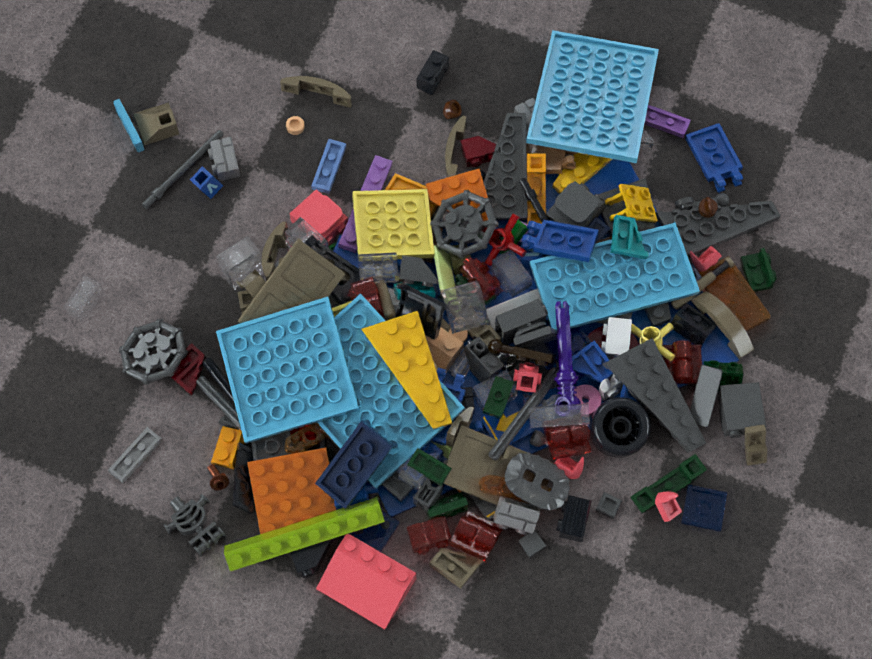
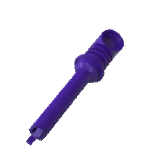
(566, 375)

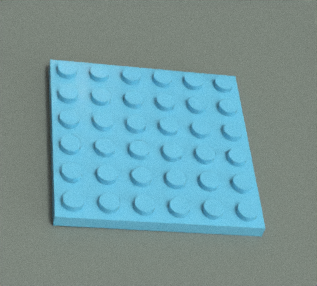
(287, 370)

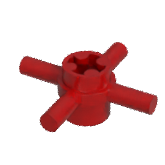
(506, 243)

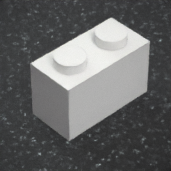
(617, 337)

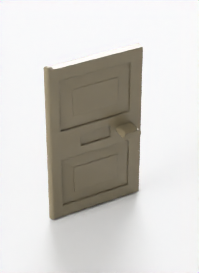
(297, 280)
(471, 462)

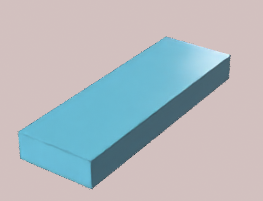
(128, 125)

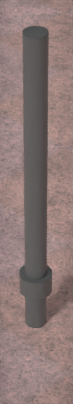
(157, 193)

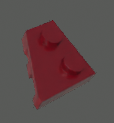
(189, 369)

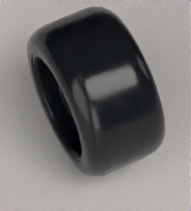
(633, 421)

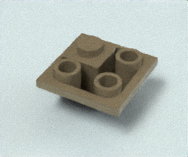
(156, 123)

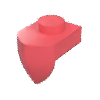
(706, 259)
(571, 468)
(667, 505)

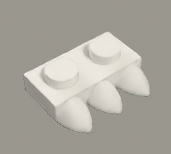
(610, 388)

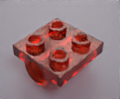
(475, 270)
(686, 363)
(568, 440)
(475, 535)

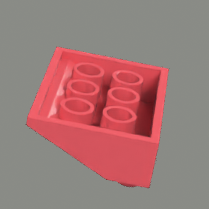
(366, 581)

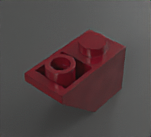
(477, 151)

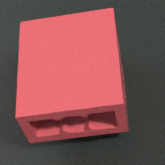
(322, 215)

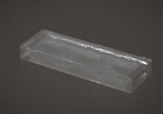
(559, 415)

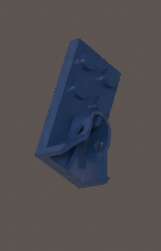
(354, 464)

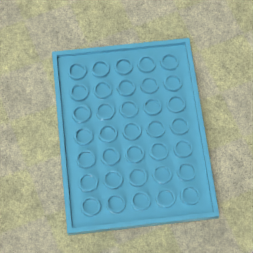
(593, 96)
(379, 395)

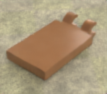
(554, 158)

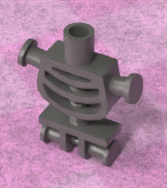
(185, 512)

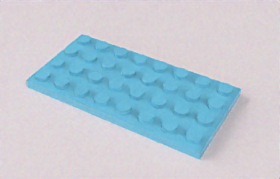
(616, 282)

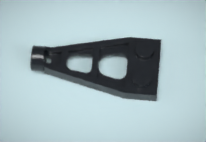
(340, 293)

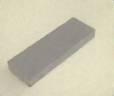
(135, 455)

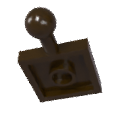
(495, 346)

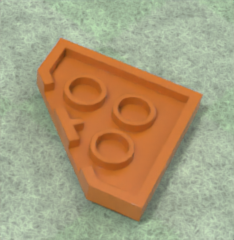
(455, 185)

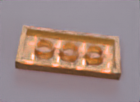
(737, 296)

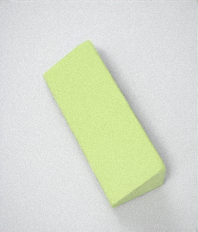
(443, 269)

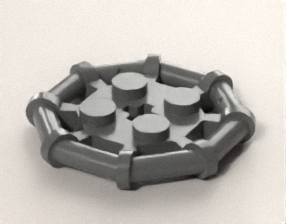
(457, 216)
(148, 343)

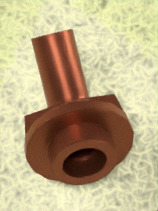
(218, 480)

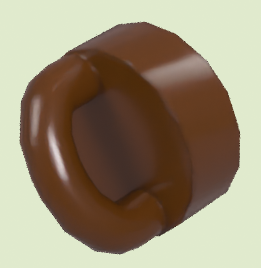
(452, 109)
(707, 207)

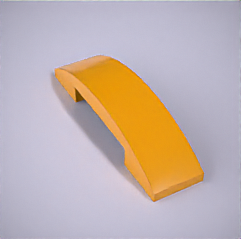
(537, 180)

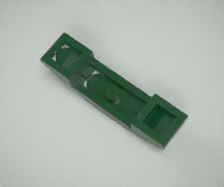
(674, 481)

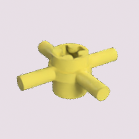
(657, 335)

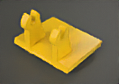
(637, 203)

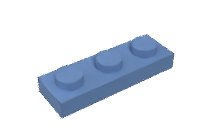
(328, 166)

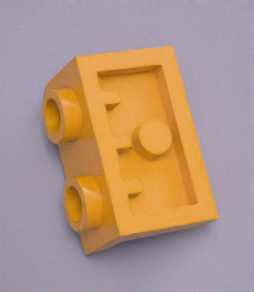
(227, 447)

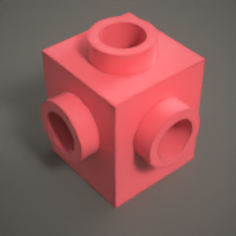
(527, 377)

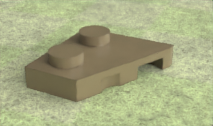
(455, 566)

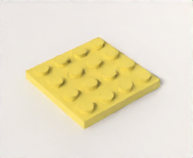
(393, 222)

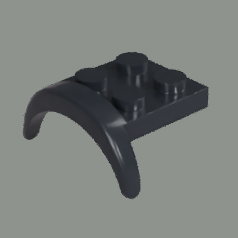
(429, 309)

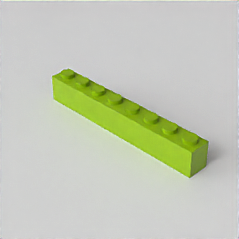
(303, 534)

